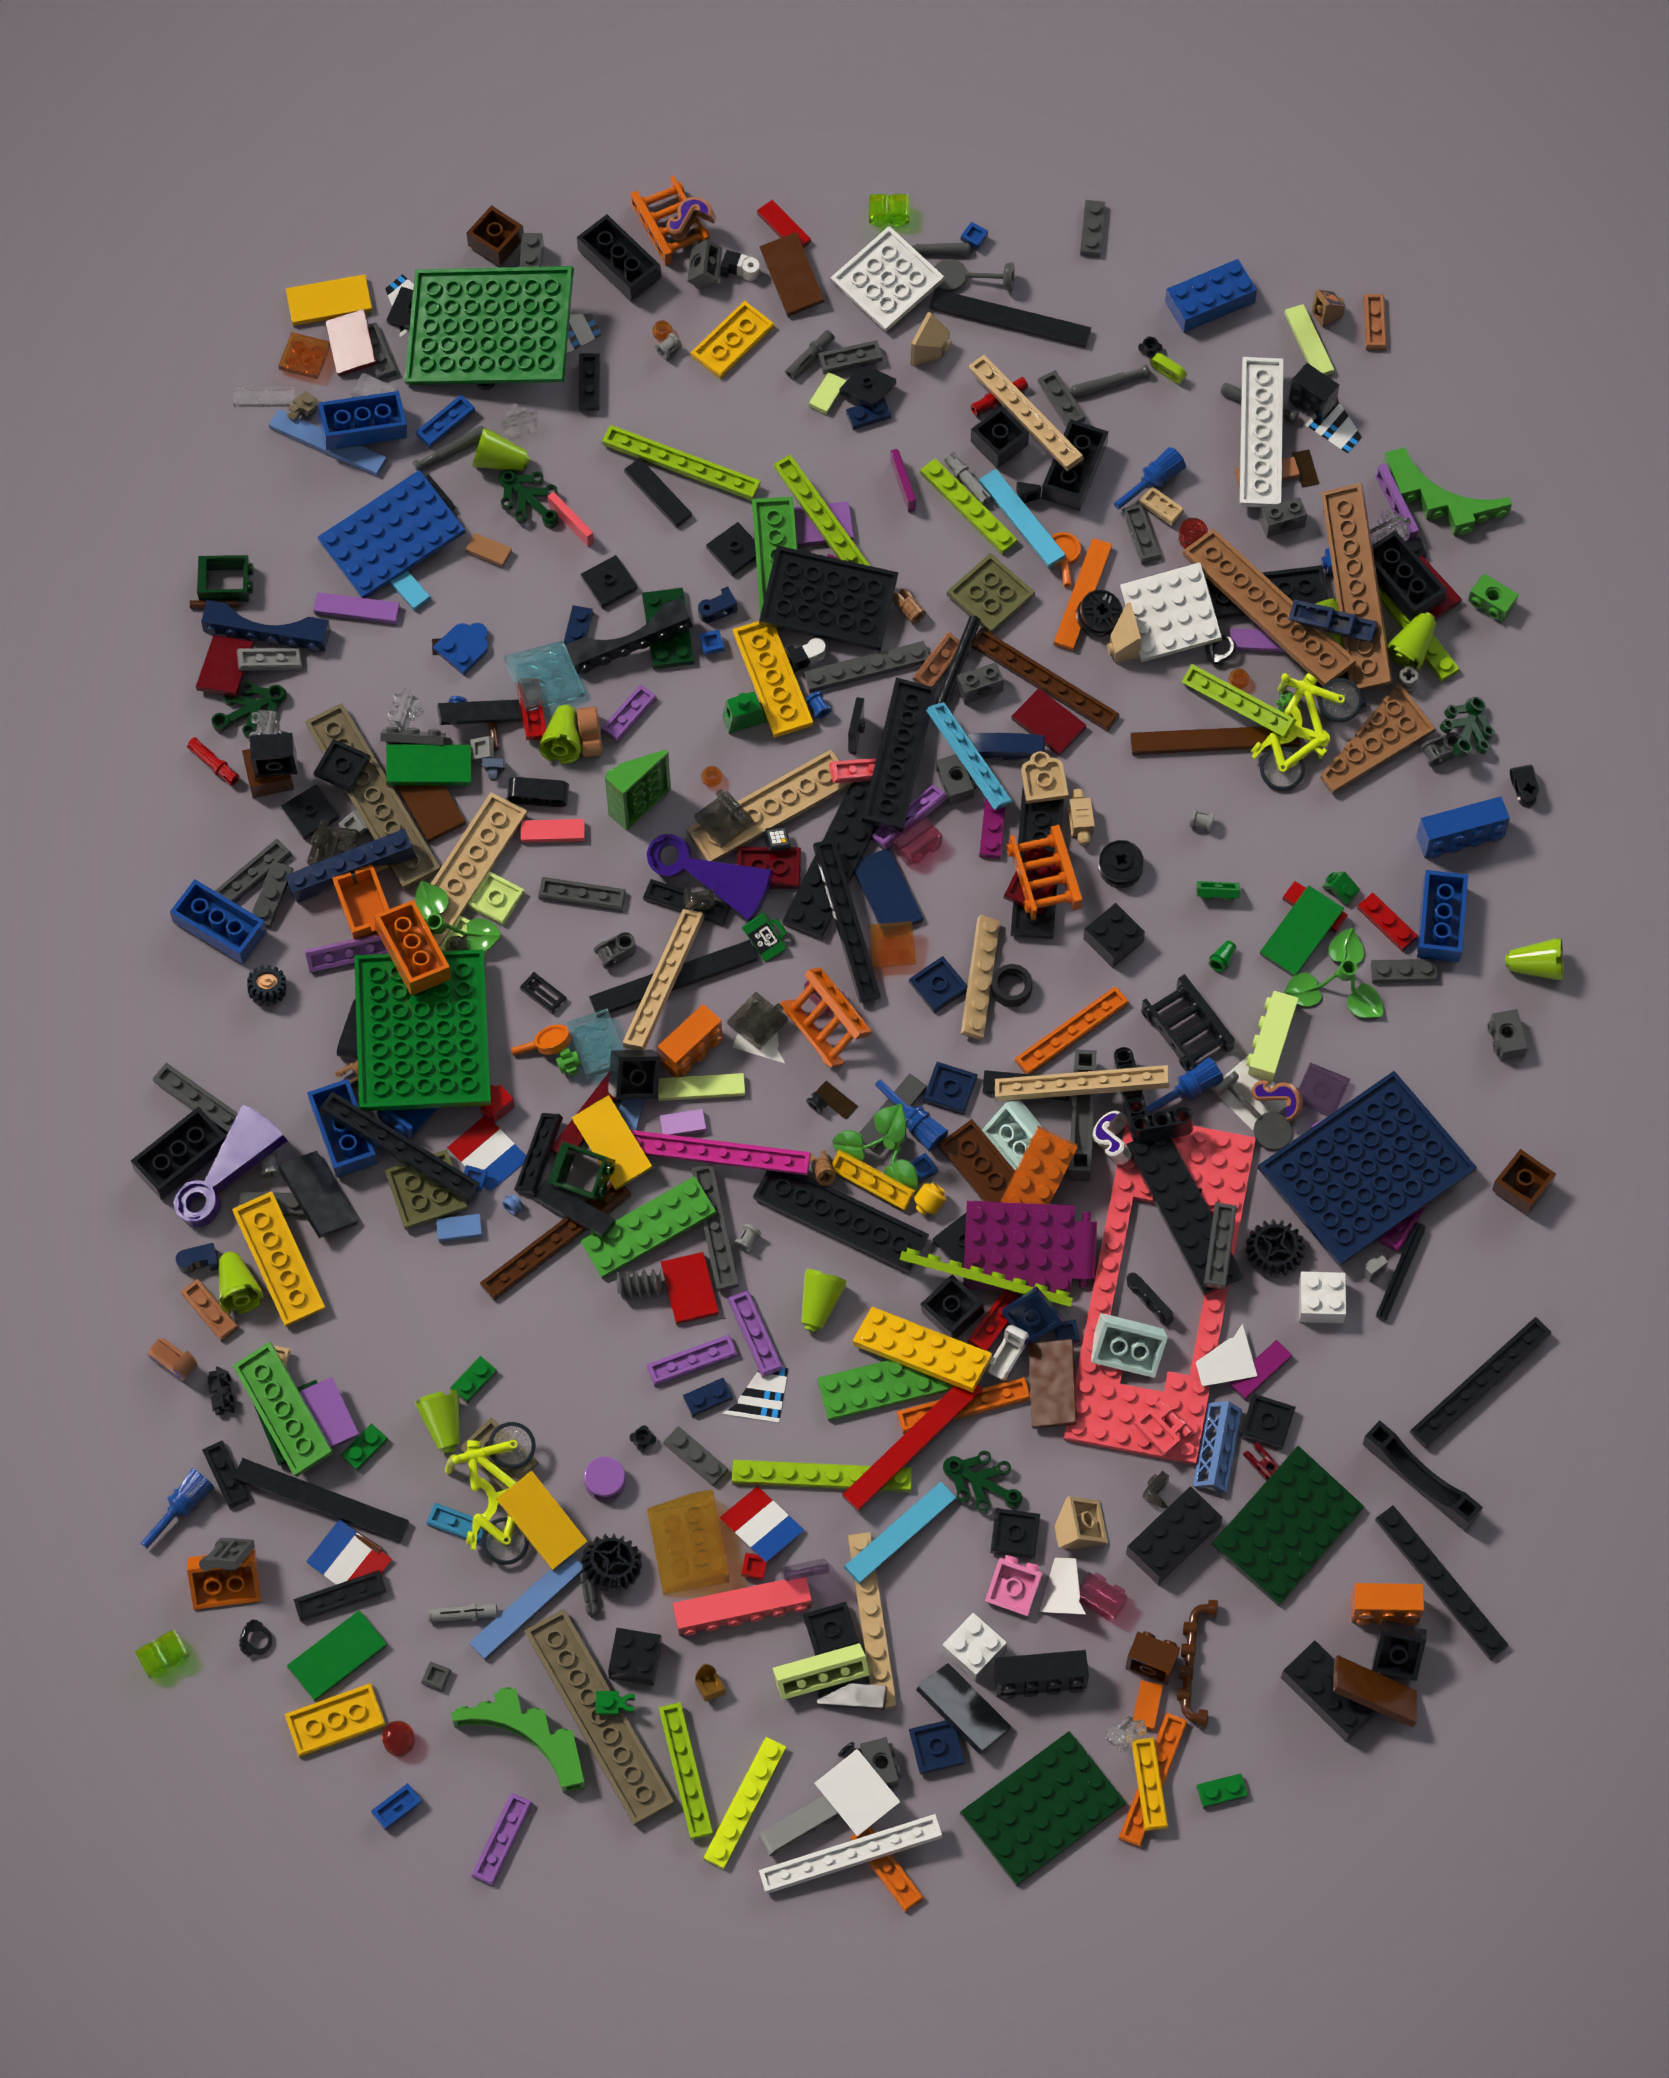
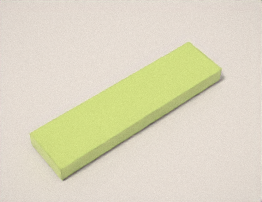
(1308, 339)
(701, 1087)

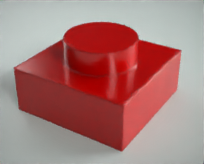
(753, 1566)

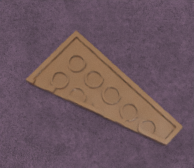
(1386, 733)

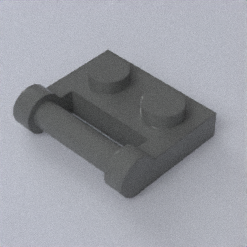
(227, 1554)

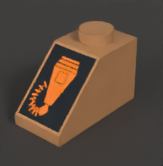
(1327, 307)

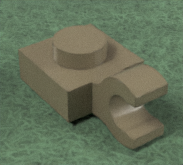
(303, 404)

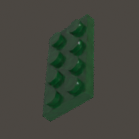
(678, 647)

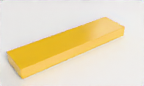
(872, 1180)
(1149, 1784)

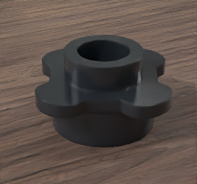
(1150, 342)
(643, 1431)

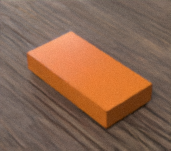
(1148, 1703)

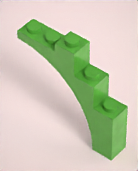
(1436, 502)
(532, 1726)

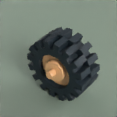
(266, 985)

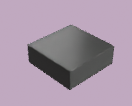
(436, 1676)

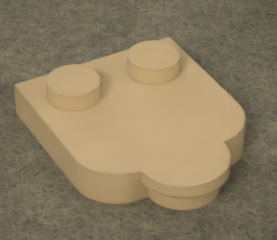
(1043, 779)

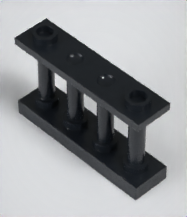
(1197, 1005)

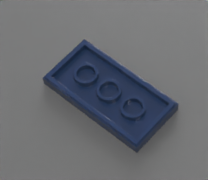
(886, 889)

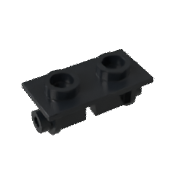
(219, 1382)

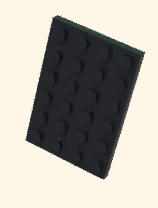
(828, 598)

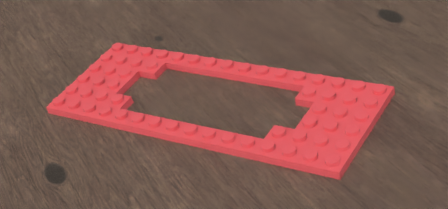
(1106, 1408)

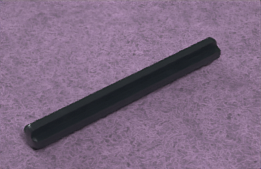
(958, 660)
(1400, 1271)

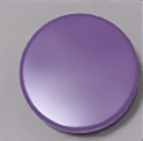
(604, 1478)

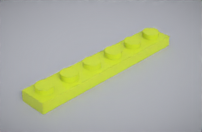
(744, 1803)

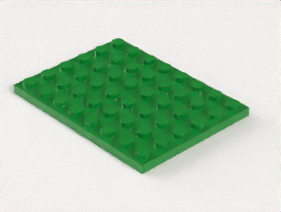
(489, 325)
(423, 1045)

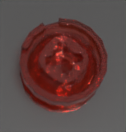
(1191, 531)
(398, 1738)

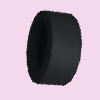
(1008, 1000)

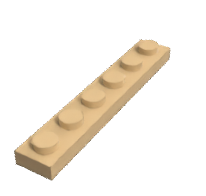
(980, 977)

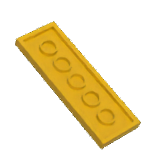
(772, 678)
(278, 1259)
(922, 1349)

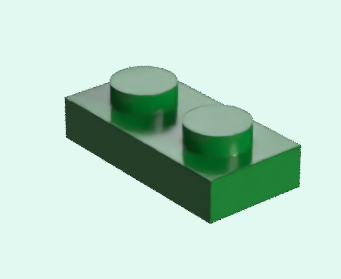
(1226, 890)
(474, 1379)
(364, 1447)
(1221, 1790)

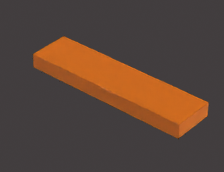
(894, 1878)

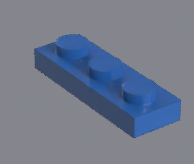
(445, 421)

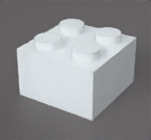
(1322, 1297)
(974, 1647)

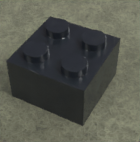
(1313, 392)
(999, 436)
(273, 754)
(1114, 935)
(634, 1074)
(952, 1307)
(1399, 1650)
(635, 1656)

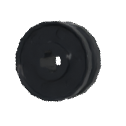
(1098, 612)
(1121, 875)

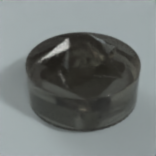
(456, 943)

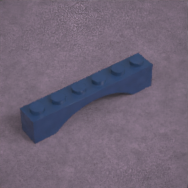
(306, 633)
(383, 851)

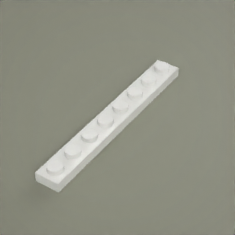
(850, 1854)

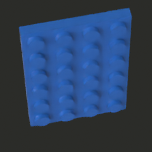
(391, 534)

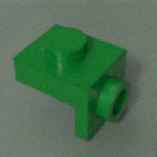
(1341, 886)

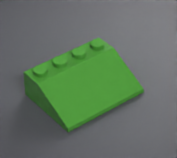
(637, 787)

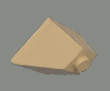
(929, 341)
(1125, 637)
(1080, 1524)

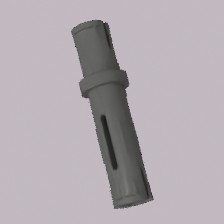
(810, 354)

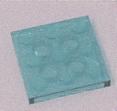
(544, 676)

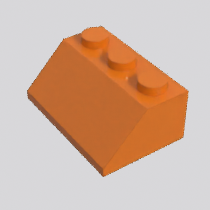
(223, 1586)

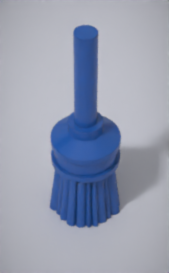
(1156, 474)
(1191, 1084)
(917, 1120)
(181, 1502)

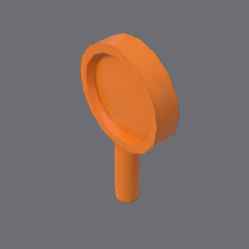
(1071, 547)
(547, 1041)

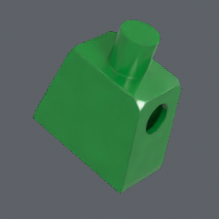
(743, 712)

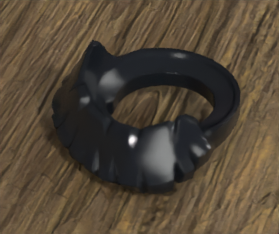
(1218, 659)
(245, 1646)

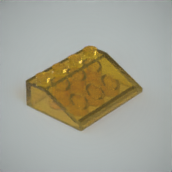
(688, 1542)

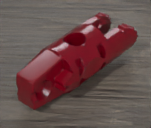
(1266, 1462)

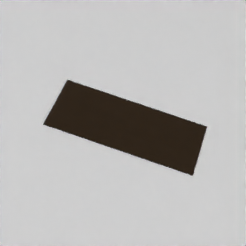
(1306, 468)
(836, 1099)

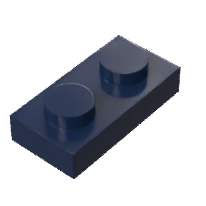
(863, 415)
(578, 624)
(707, 1397)

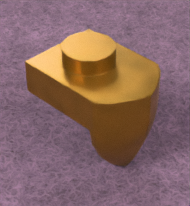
(709, 1683)

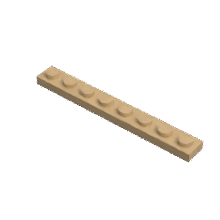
(1025, 412)
(663, 980)
(1082, 1083)
(873, 1624)

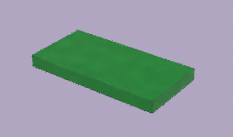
(428, 764)
(1301, 931)
(337, 1655)

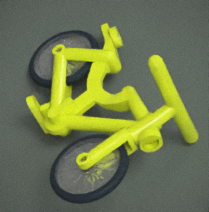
(1337, 700)
(510, 1447)

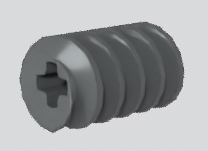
(639, 1284)

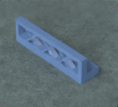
(1222, 1446)

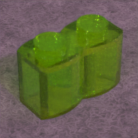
(889, 209)
(162, 1654)

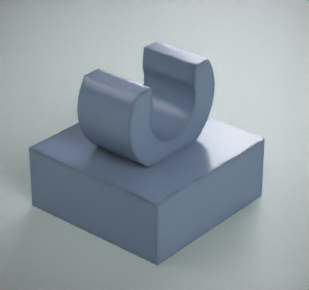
(493, 765)

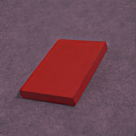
(689, 1288)

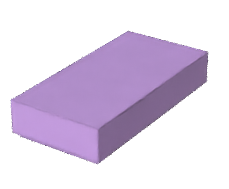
(683, 1123)

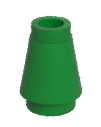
(1222, 956)

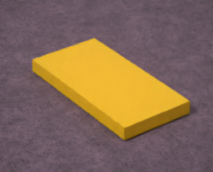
(328, 299)
(732, 340)
(611, 1137)
(541, 1520)
(335, 1720)

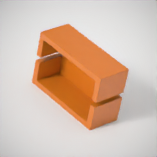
(360, 900)
(690, 1042)
(1387, 1602)

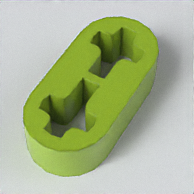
(1168, 368)

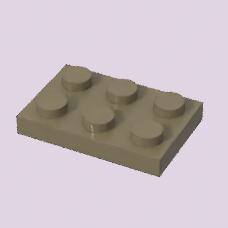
(483, 1435)

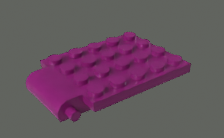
(1030, 1244)

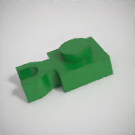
(609, 1703)

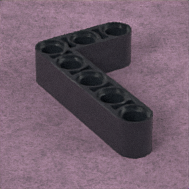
(1155, 1125)

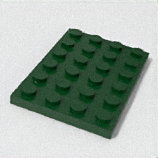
(1287, 1525)
(1042, 1808)

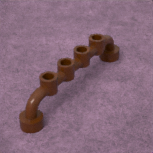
(1186, 1672)

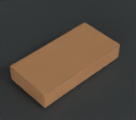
(488, 550)

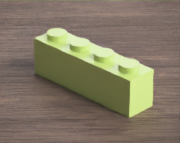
(1272, 1036)
(821, 1671)

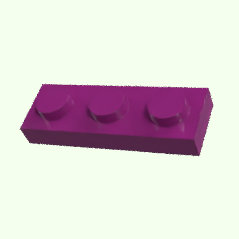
(992, 831)

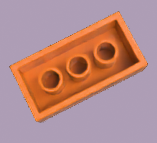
(412, 947)
(1040, 1168)

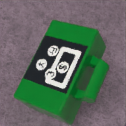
(766, 936)

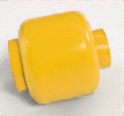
(930, 1198)

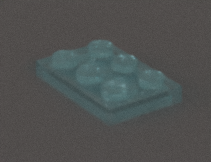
(594, 1039)

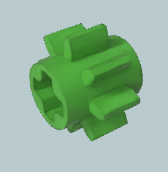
(1284, 700)
(569, 1062)

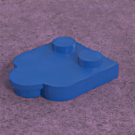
(463, 646)

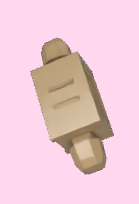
(1081, 817)

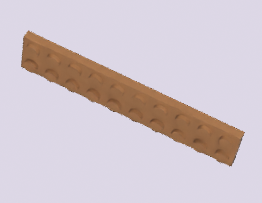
(1356, 581)
(1267, 607)

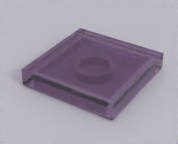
(1322, 1089)
(804, 1569)

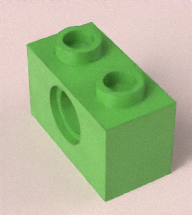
(1489, 588)

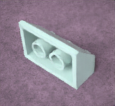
(1011, 1130)
(1128, 1345)

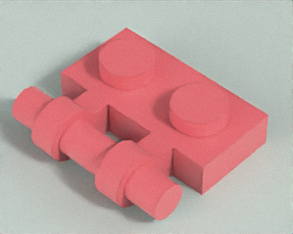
(1158, 1432)

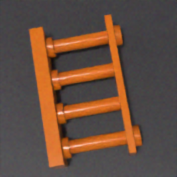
(649, 220)
(1060, 858)
(842, 1010)

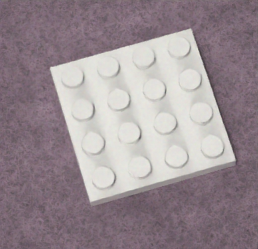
(887, 278)
(1172, 611)

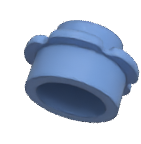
(512, 1204)

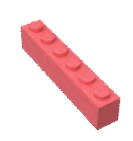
(741, 1605)

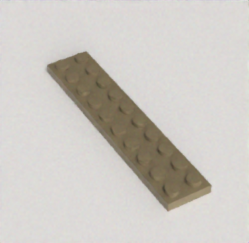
(373, 798)
(608, 1737)

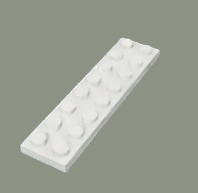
(1261, 432)

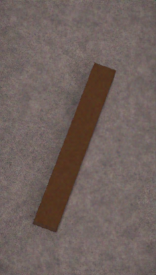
(1045, 680)
(1201, 740)
(546, 1246)

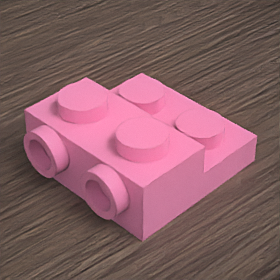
(1014, 1585)

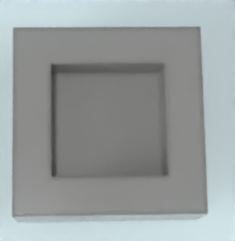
(482, 748)
(354, 821)
(1375, 1267)

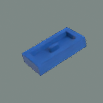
(396, 1806)

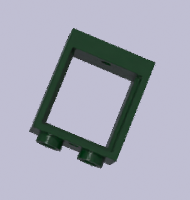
(224, 562)
(563, 1165)

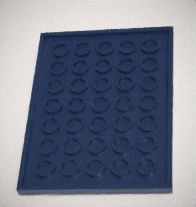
(1367, 1168)

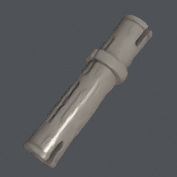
(961, 471)
(462, 1612)

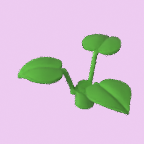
(434, 901)
(1349, 951)
(892, 1123)

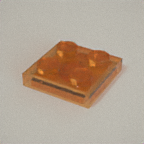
(304, 355)
(892, 944)

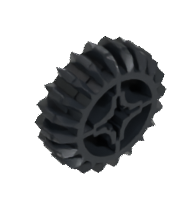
(1261, 1237)
(625, 1571)

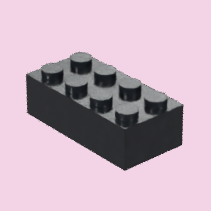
(619, 257)
(1072, 486)
(1406, 577)
(179, 1153)
(1174, 1535)
(1041, 1674)
(1312, 1679)

